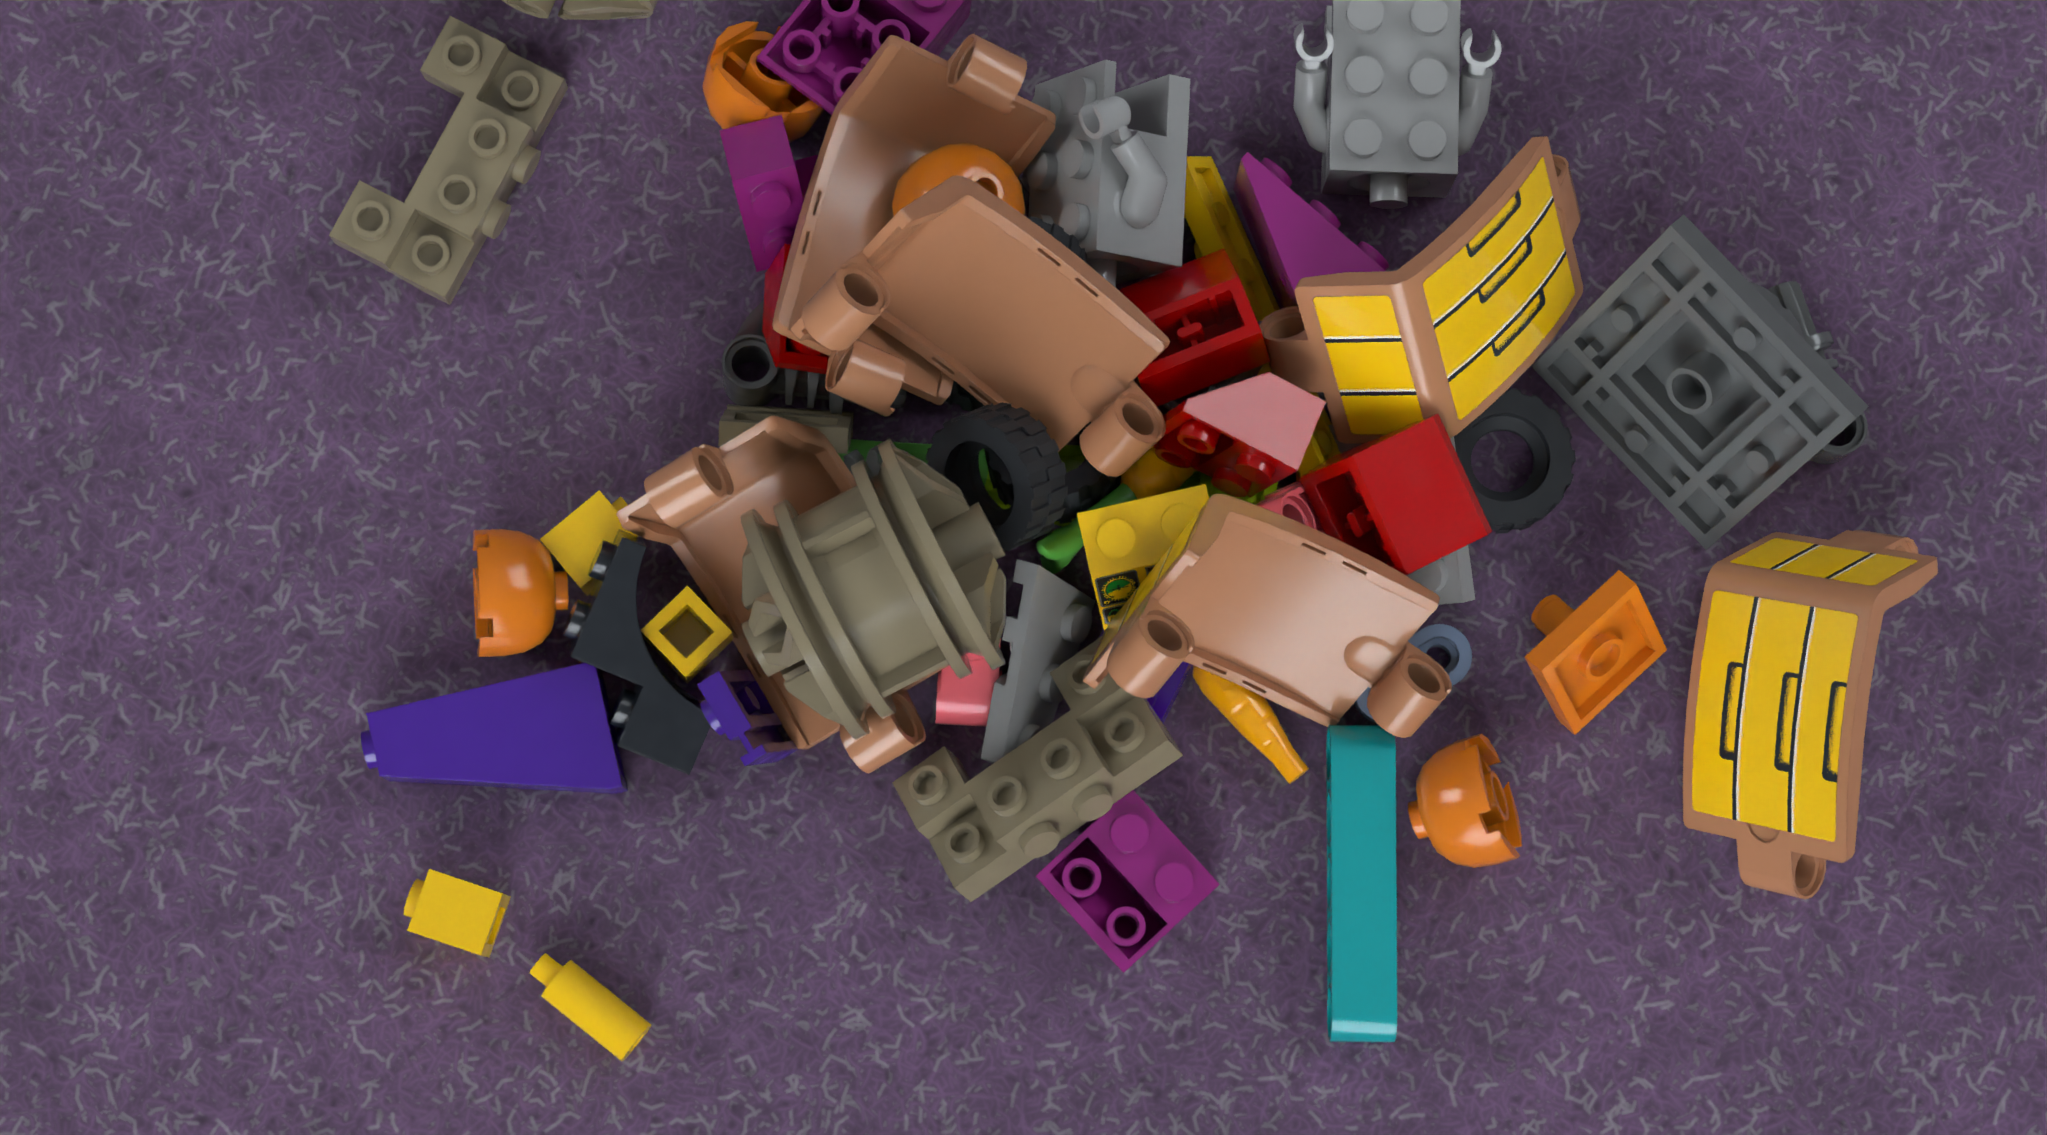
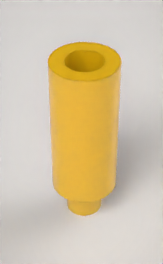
(590, 1006)

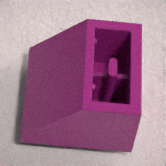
(1127, 880)

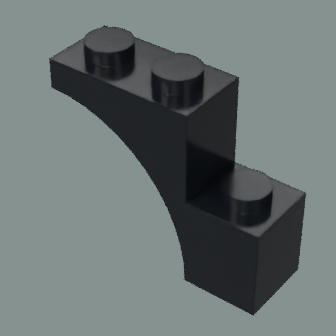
(605, 632)

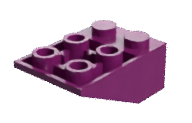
(833, 40)
(1293, 235)

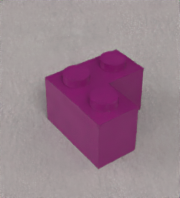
(766, 184)

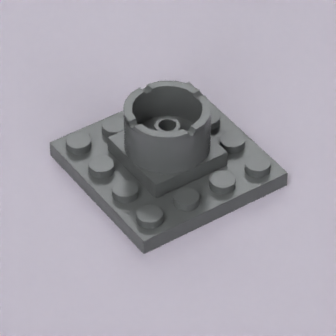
(1699, 382)

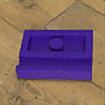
(740, 709)

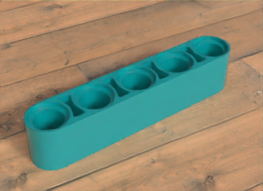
(1361, 884)

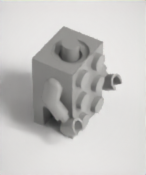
(1391, 97)
(1114, 169)

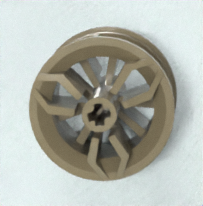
(873, 589)

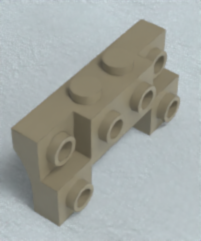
(470, 170)
(1042, 787)

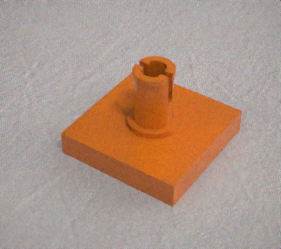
(1592, 649)

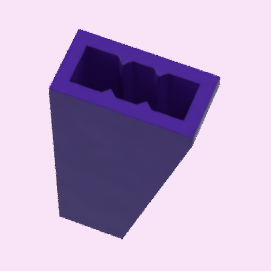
(508, 734)

